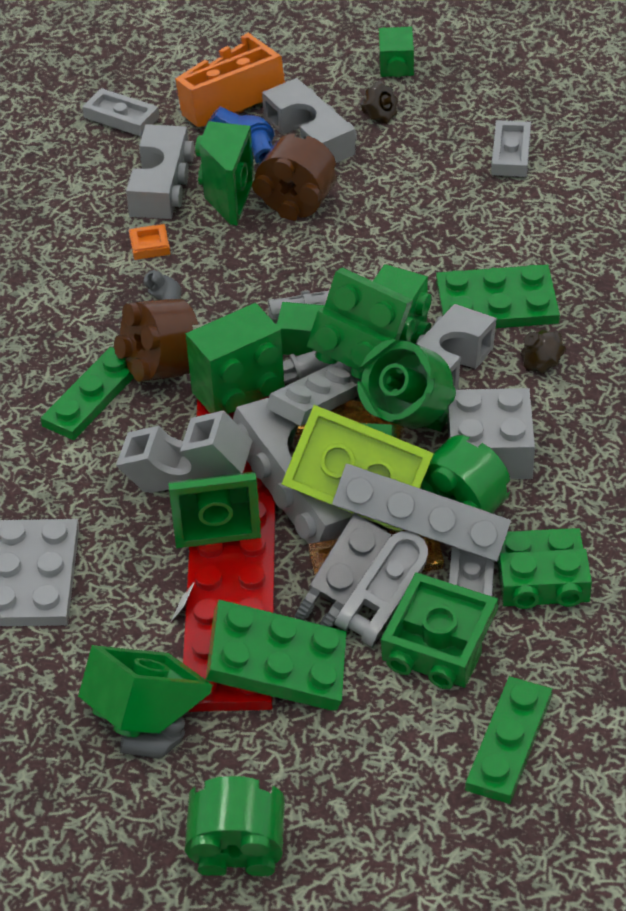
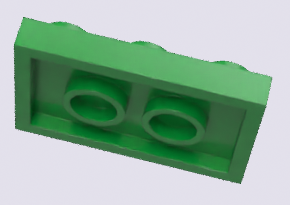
(509, 294)
(276, 655)

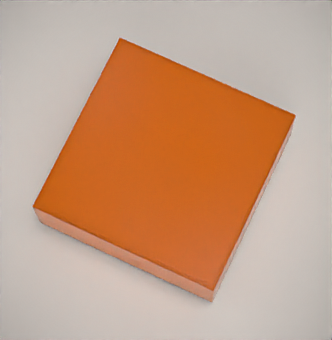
(149, 241)

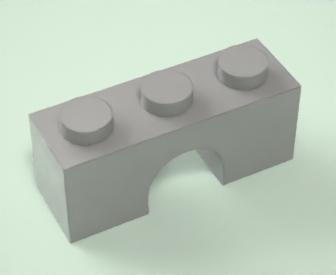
(298, 107)
(164, 159)
(461, 338)
(209, 449)

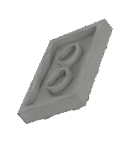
(37, 571)

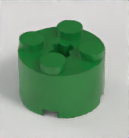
(405, 384)
(468, 474)
(235, 826)

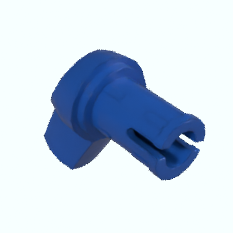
(261, 131)

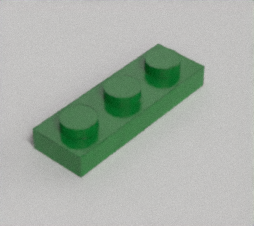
(88, 396)
(508, 740)

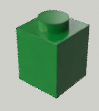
(396, 51)
(296, 325)

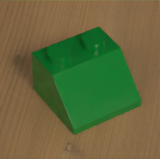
(226, 167)
(215, 509)
(139, 689)

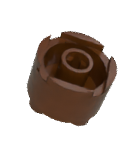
(295, 176)
(155, 338)

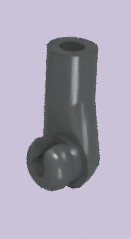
(162, 286)
(154, 744)

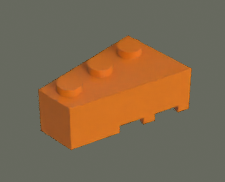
(229, 81)

